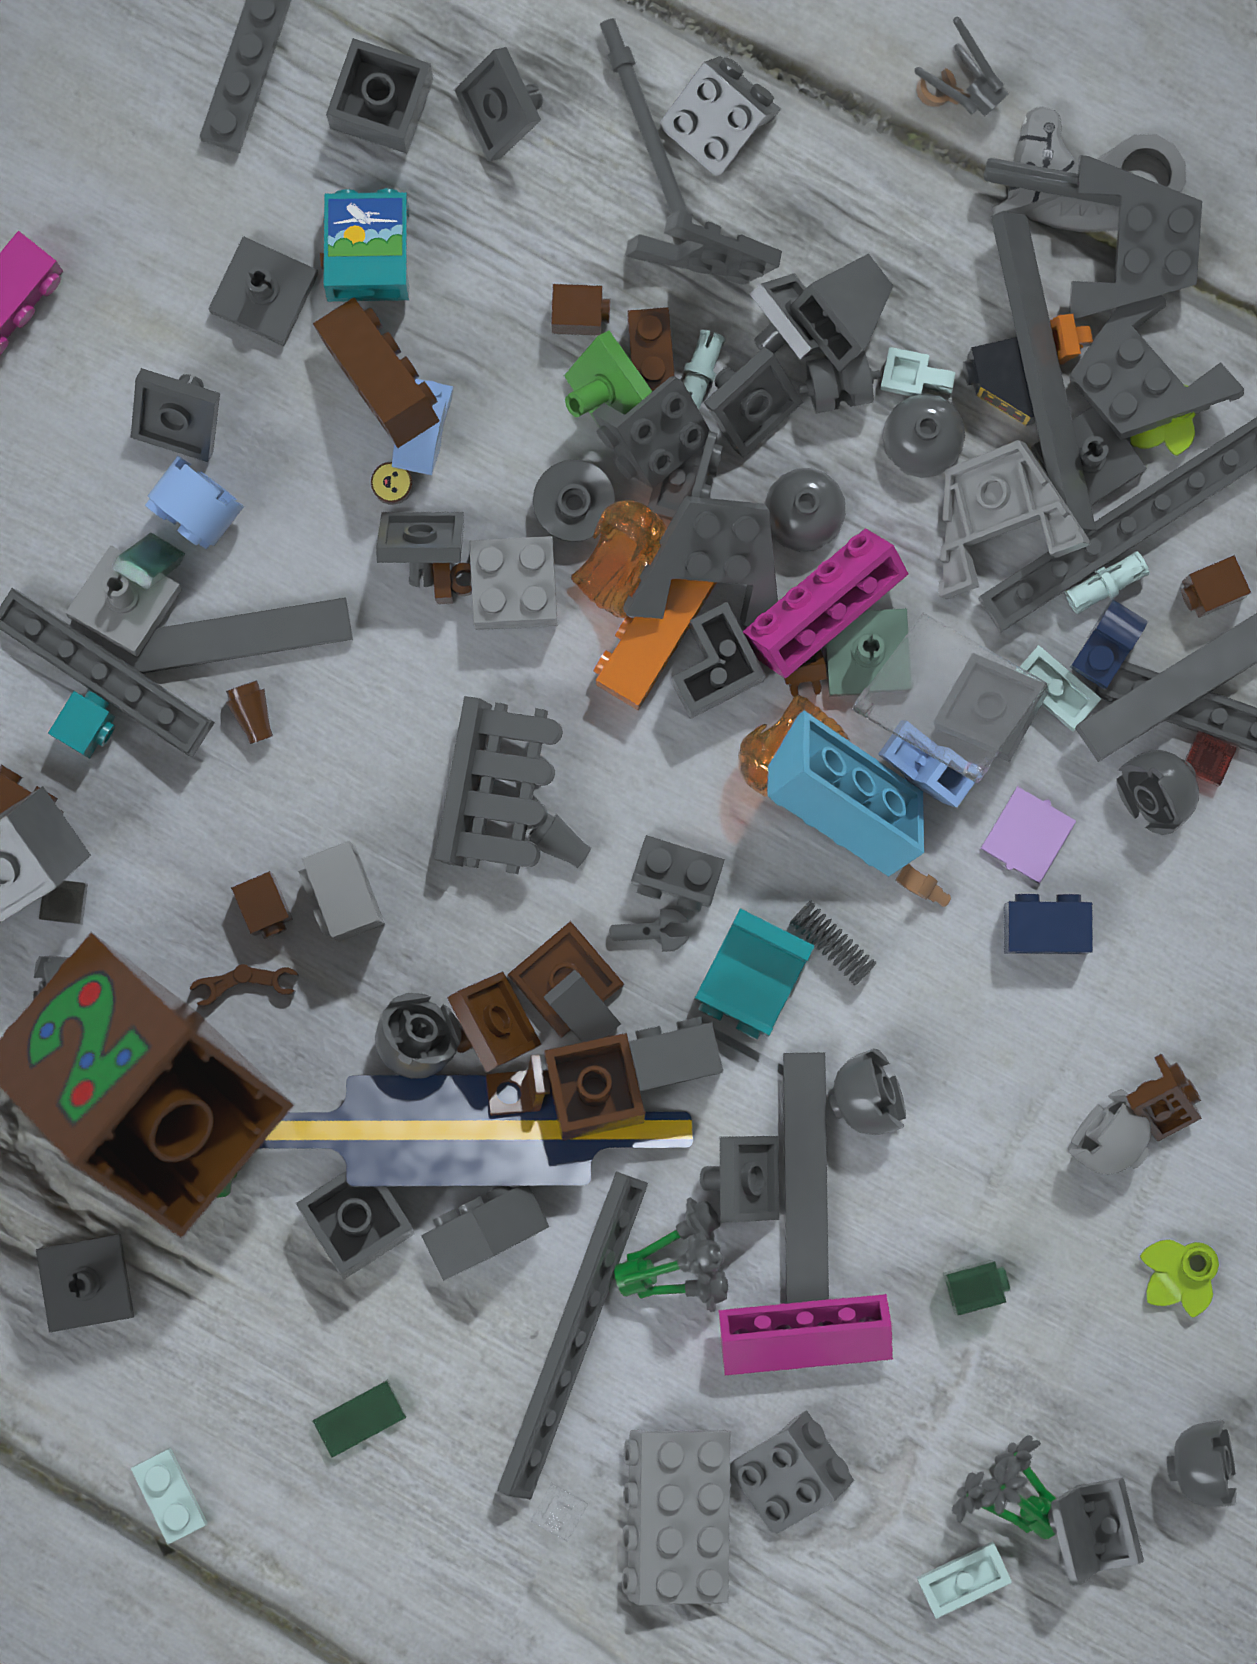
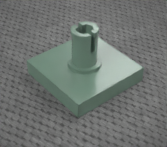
(863, 649)

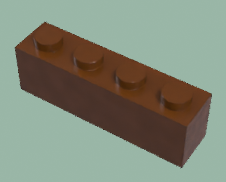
(377, 372)

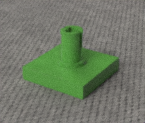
(605, 377)

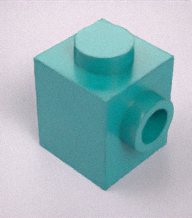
(84, 723)

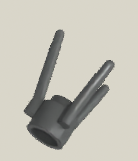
(987, 88)

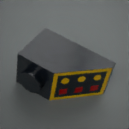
(1000, 378)

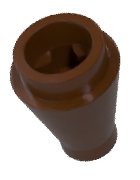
(250, 710)

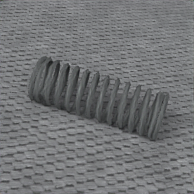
(801, 918)

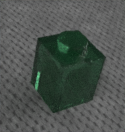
(976, 1287)

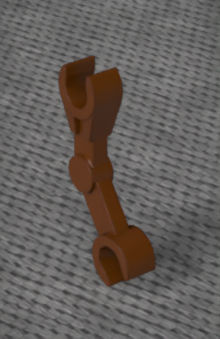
(242, 974)

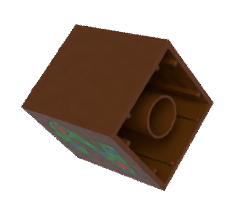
(136, 1086)

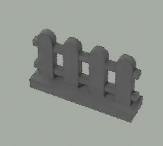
(465, 802)

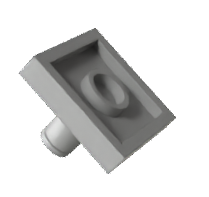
(120, 607)

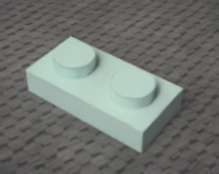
(1067, 696)
(169, 1496)
(964, 1579)

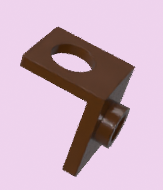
(533, 1085)

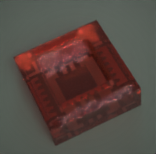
(1210, 758)

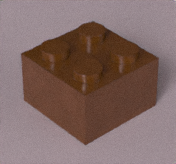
(594, 1086)

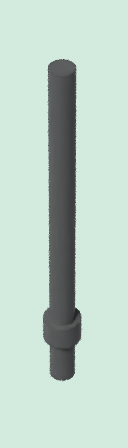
(622, 61)

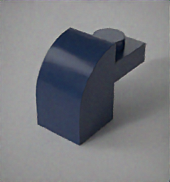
(1109, 643)

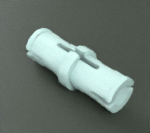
(700, 369)
(1107, 582)

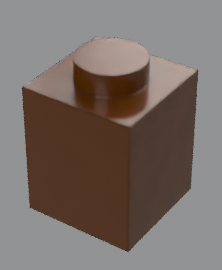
(579, 309)
(1215, 587)
(262, 905)

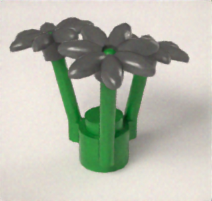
(1006, 1487)

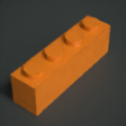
(650, 643)

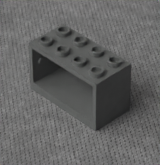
(35, 851)

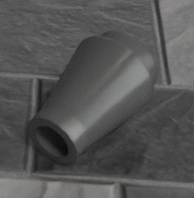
(559, 841)

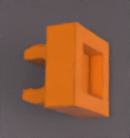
(1068, 337)

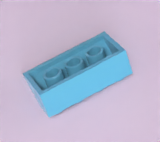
(847, 795)

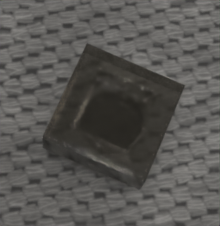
(65, 903)

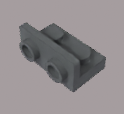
(677, 873)

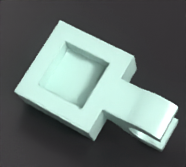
(909, 371)

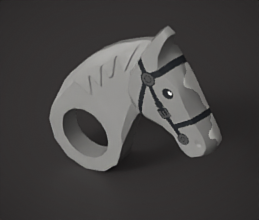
(1042, 146)

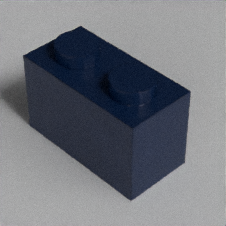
(1048, 926)

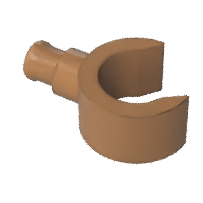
(934, 101)
(922, 885)

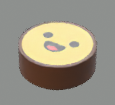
(391, 484)

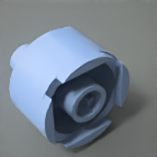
(194, 502)

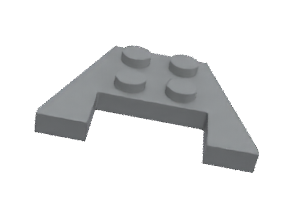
(995, 497)

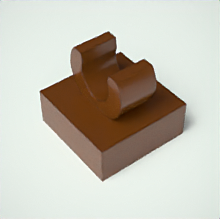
(446, 584)
(811, 671)

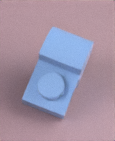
(422, 451)
(926, 772)

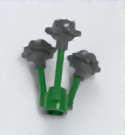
(701, 1258)

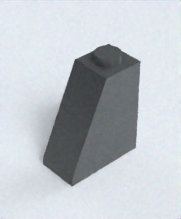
(844, 309)

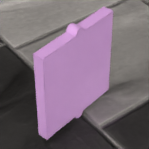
(1028, 834)

